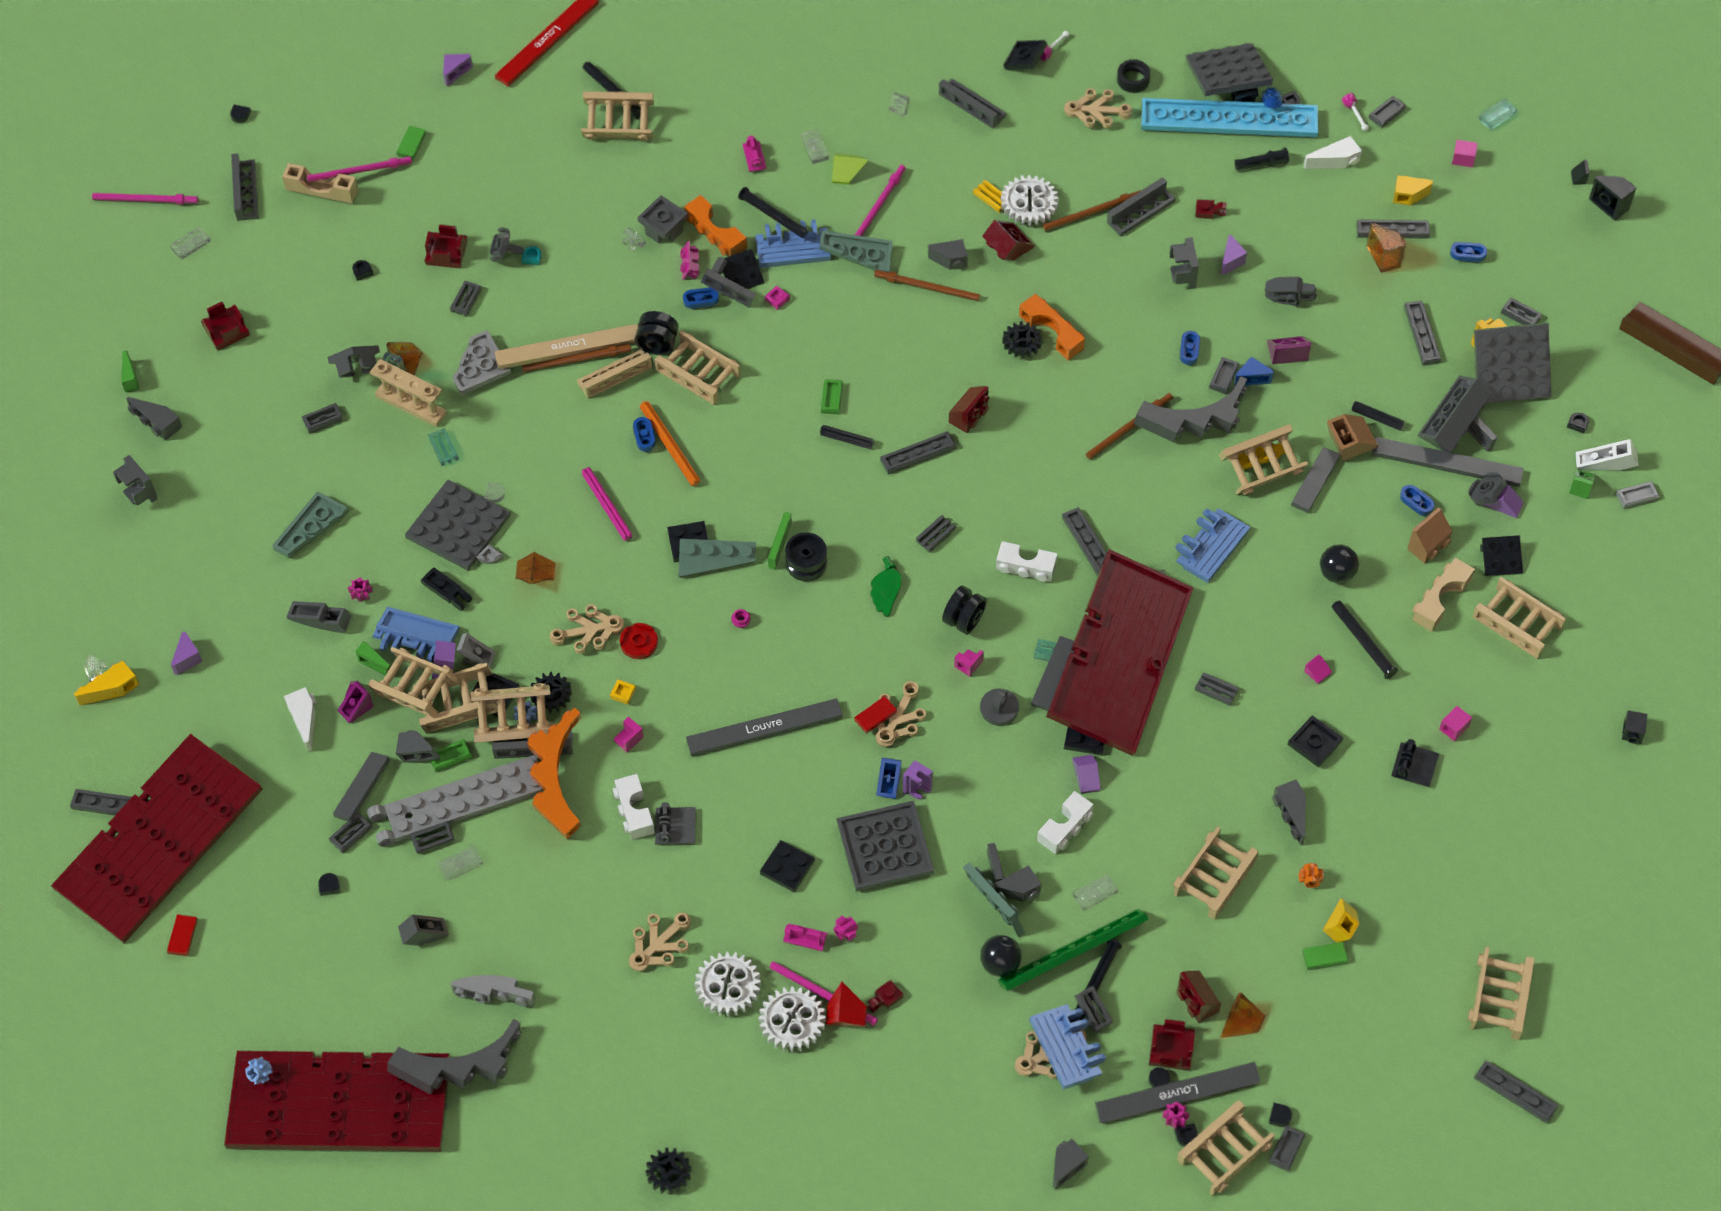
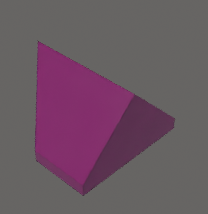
(356, 702)

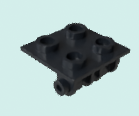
(743, 269)
(1502, 555)
(1415, 764)

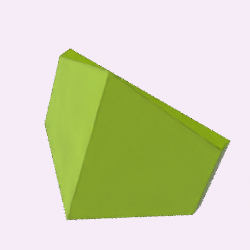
(846, 167)

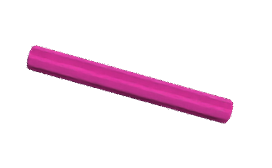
(607, 504)

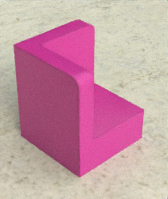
(1464, 153)
(968, 661)
(1455, 723)
(629, 735)

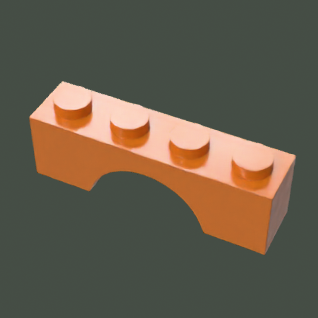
(728, 240)
(1040, 313)

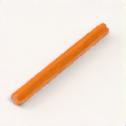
(670, 444)

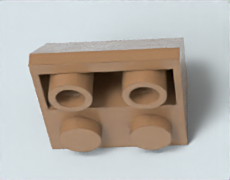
(1351, 435)

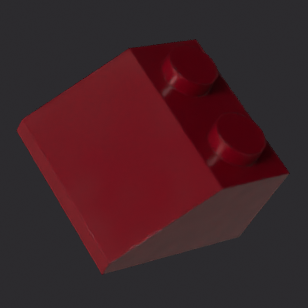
(1007, 240)

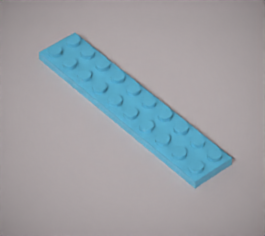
(1229, 117)

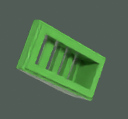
(128, 376)
(371, 659)

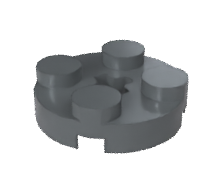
(1487, 489)

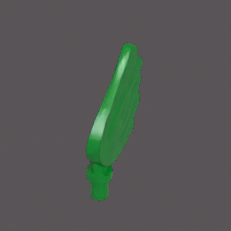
(886, 587)

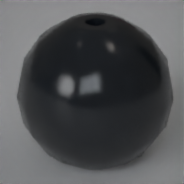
(1339, 563)
(1000, 955)

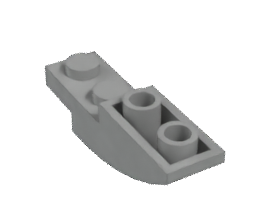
(485, 987)

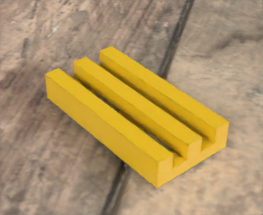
(992, 192)

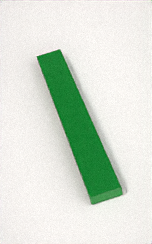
(1073, 949)

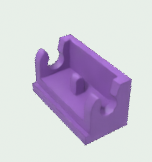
(916, 778)

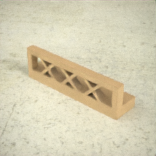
(615, 373)

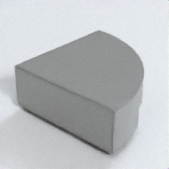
(489, 555)

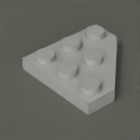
(478, 364)

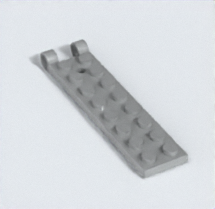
(456, 800)

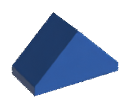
(1255, 373)
(889, 777)

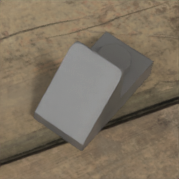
(475, 651)

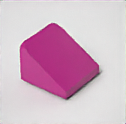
(1317, 669)

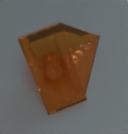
(409, 352)
(535, 568)
(1243, 1018)

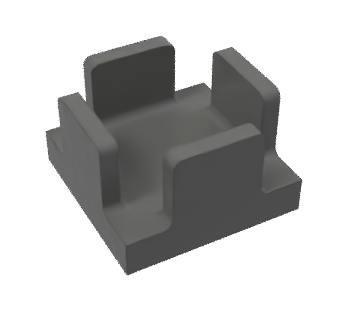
(663, 220)
(1185, 254)
(345, 358)
(142, 487)

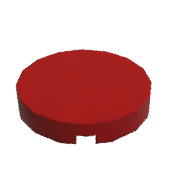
(638, 641)

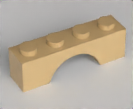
(341, 188)
(1455, 578)

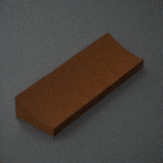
(1673, 342)

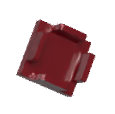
(445, 247)
(224, 325)
(1172, 1045)

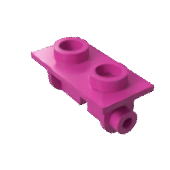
(754, 154)
(689, 255)
(805, 937)

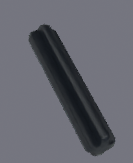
(1378, 415)
(846, 436)

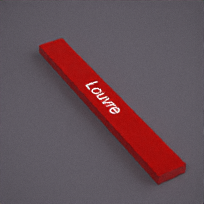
(544, 41)

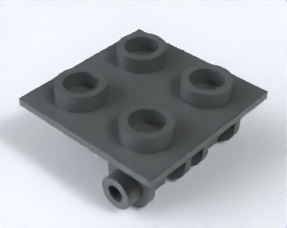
(675, 825)

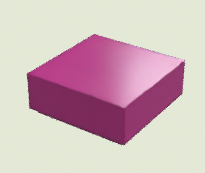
(777, 297)

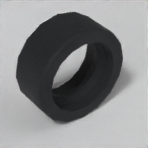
(1133, 86)

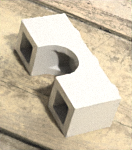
(1040, 567)
(628, 792)
(1056, 835)

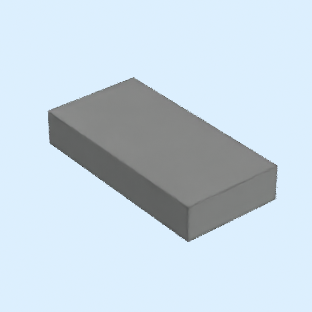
(1637, 495)

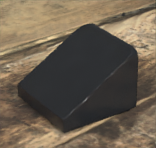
(1580, 173)

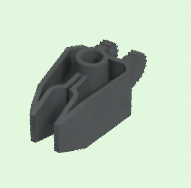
(1289, 290)

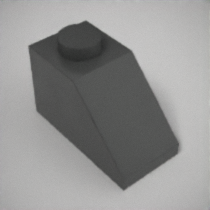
(949, 254)
(414, 748)
(1020, 885)
(422, 930)
(1068, 1161)

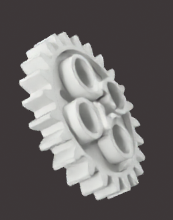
(1043, 200)
(709, 980)
(775, 1011)

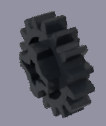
(1022, 339)
(560, 693)
(663, 1163)

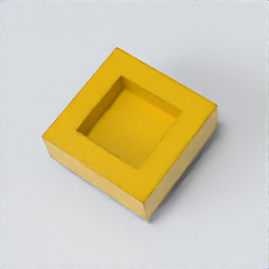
(622, 692)

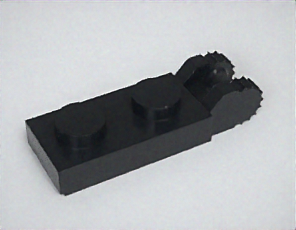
(445, 588)

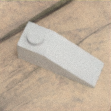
(1337, 155)
(1608, 457)
(303, 713)

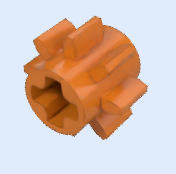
(1311, 875)

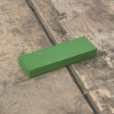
(779, 540)

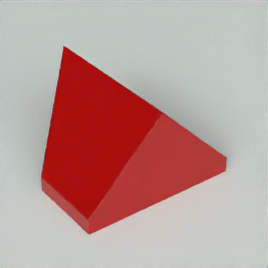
(845, 1008)

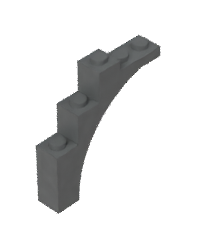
(1172, 422)
(429, 1072)

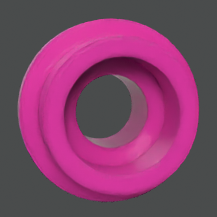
(741, 613)

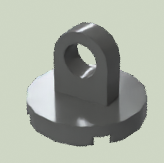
(501, 244)
(999, 706)

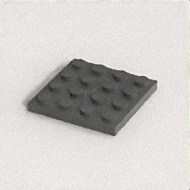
(1229, 69)
(1514, 361)
(457, 524)
(885, 846)

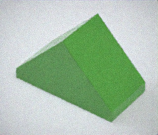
(1582, 484)

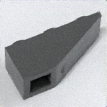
(158, 417)
(1292, 804)

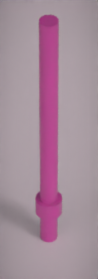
(391, 163)
(894, 180)
(179, 199)
(811, 986)

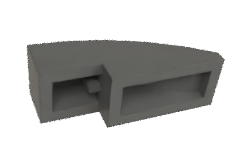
(319, 616)

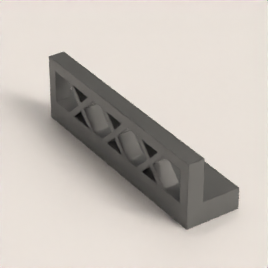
(971, 102)
(239, 193)
(1134, 204)
(519, 748)

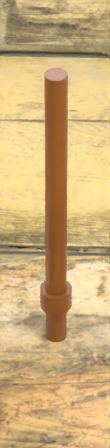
(1087, 212)
(893, 277)
(611, 351)
(1123, 430)

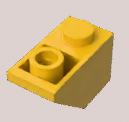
(1410, 189)
(1342, 922)

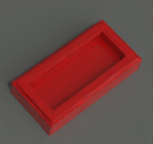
(875, 714)
(182, 935)

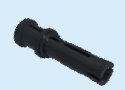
(1270, 158)

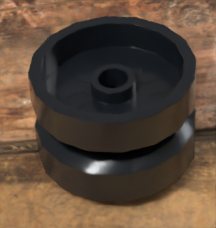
(656, 333)
(806, 556)
(964, 609)

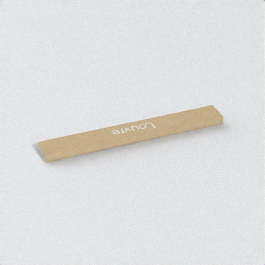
(565, 346)

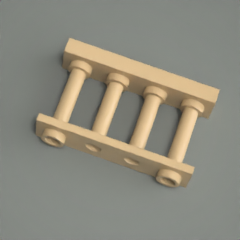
(611, 99)
(694, 383)
(408, 393)
(1265, 441)
(1509, 631)
(411, 700)
(464, 713)
(503, 730)
(1225, 889)
(1521, 988)
(1220, 1127)

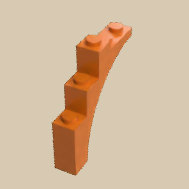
(545, 773)

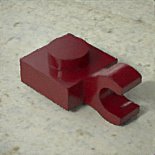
(1207, 209)
(885, 995)

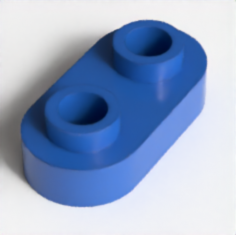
(1271, 97)
(1468, 251)
(700, 298)
(1189, 349)
(645, 435)
(1417, 501)

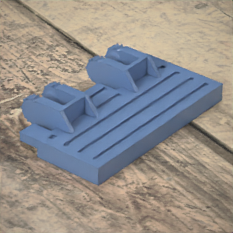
(790, 249)
(1211, 547)
(411, 630)
(1066, 1050)

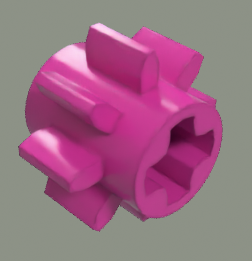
(360, 589)
(845, 928)
(1175, 1115)

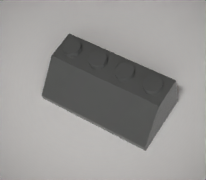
(1455, 413)

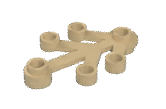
(1076, 109)
(589, 629)
(898, 718)
(658, 944)
(1034, 1060)

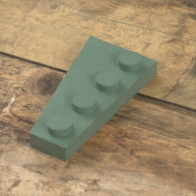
(862, 250)
(309, 523)
(708, 555)
(996, 900)

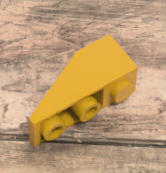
(109, 685)

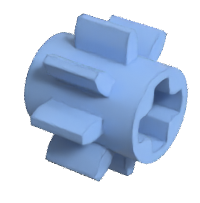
(530, 712)
(258, 1070)

